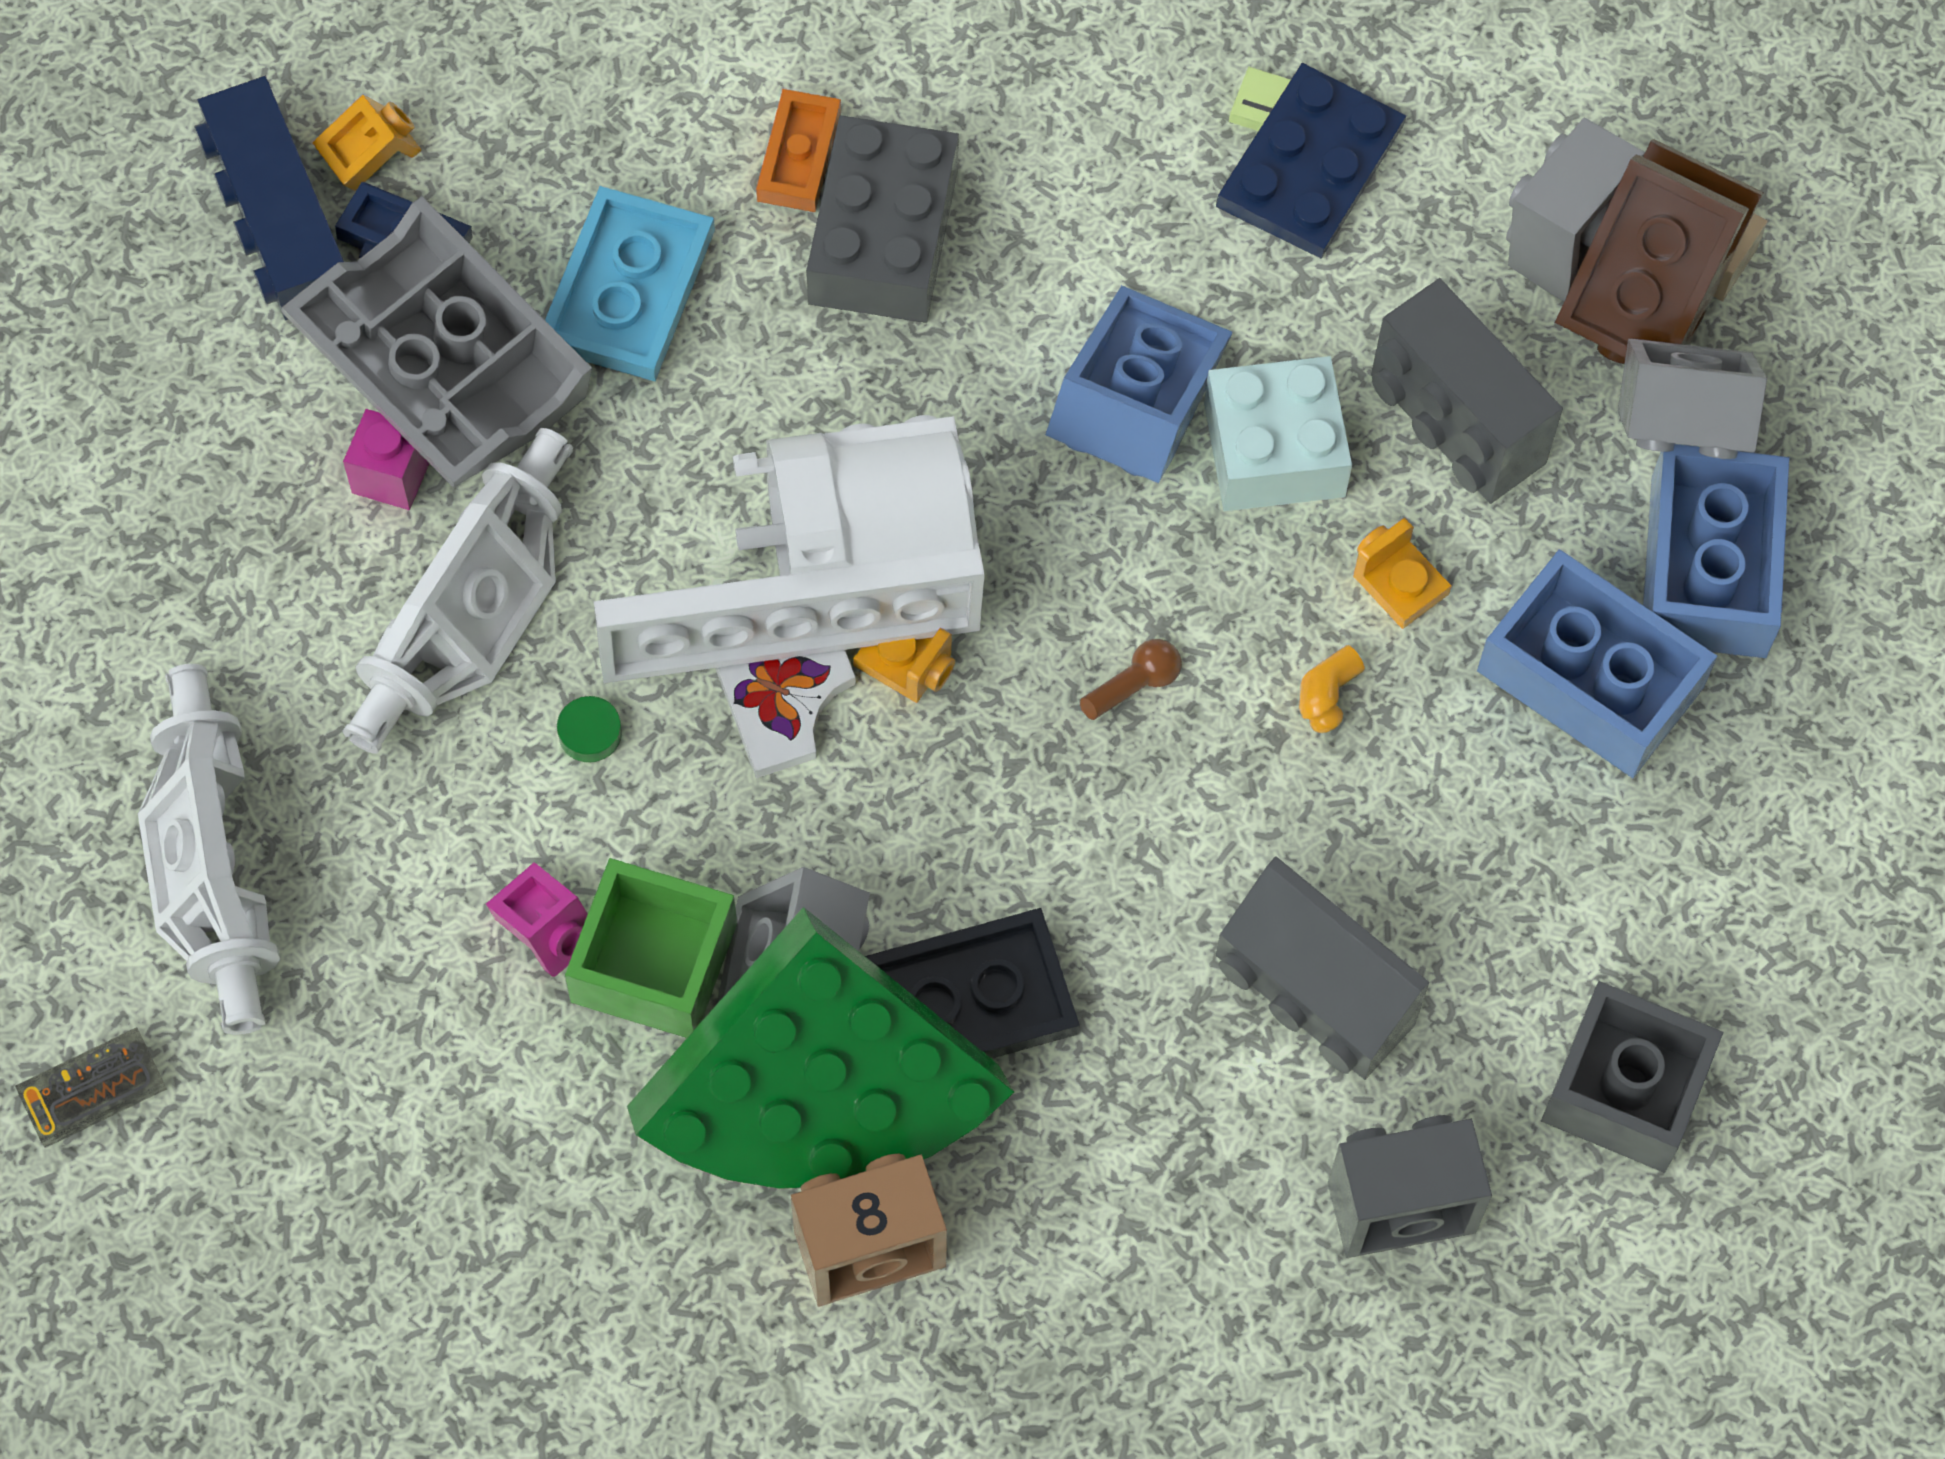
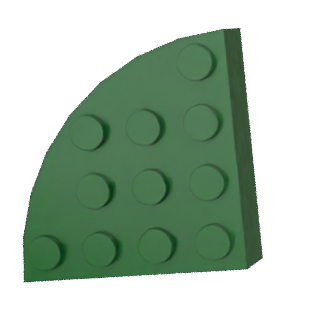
(815, 1071)

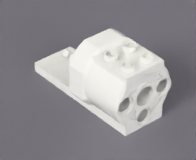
(868, 552)

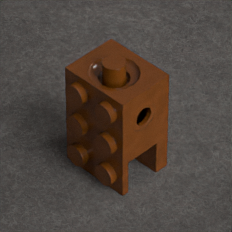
(1658, 252)

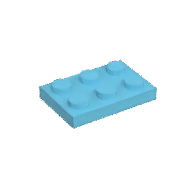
(629, 281)

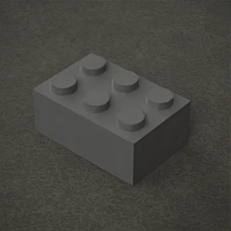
(882, 219)
(1464, 392)

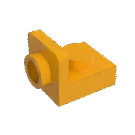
(365, 140)
(1398, 573)
(909, 664)

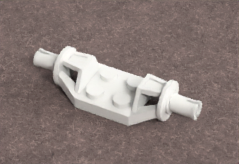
(470, 597)
(189, 855)

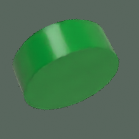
(589, 729)

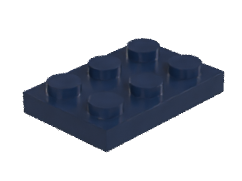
(1310, 160)

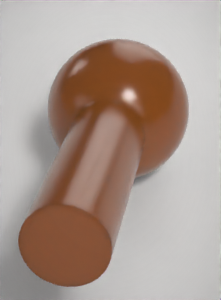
(1153, 664)

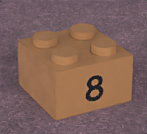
(869, 1228)

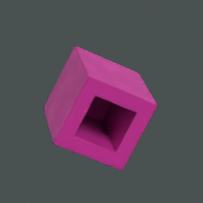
(383, 463)

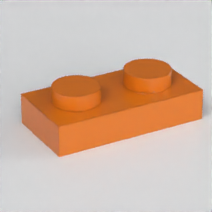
(798, 150)

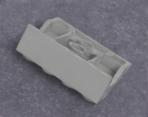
(442, 346)

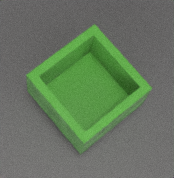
(651, 948)

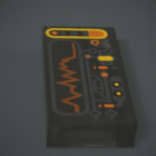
(90, 1087)

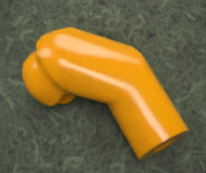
(1321, 688)

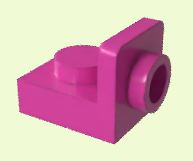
(541, 916)

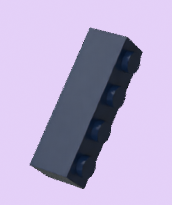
(269, 187)

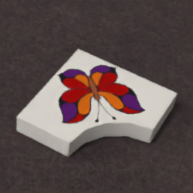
(780, 705)

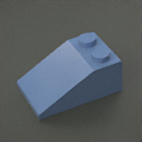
(1137, 384)

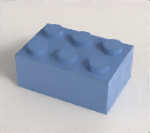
(1718, 548)
(1596, 663)

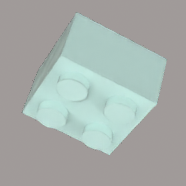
(1277, 433)

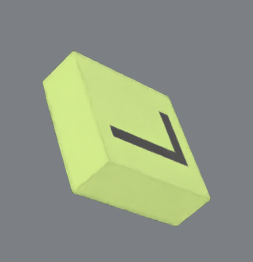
(1256, 98)

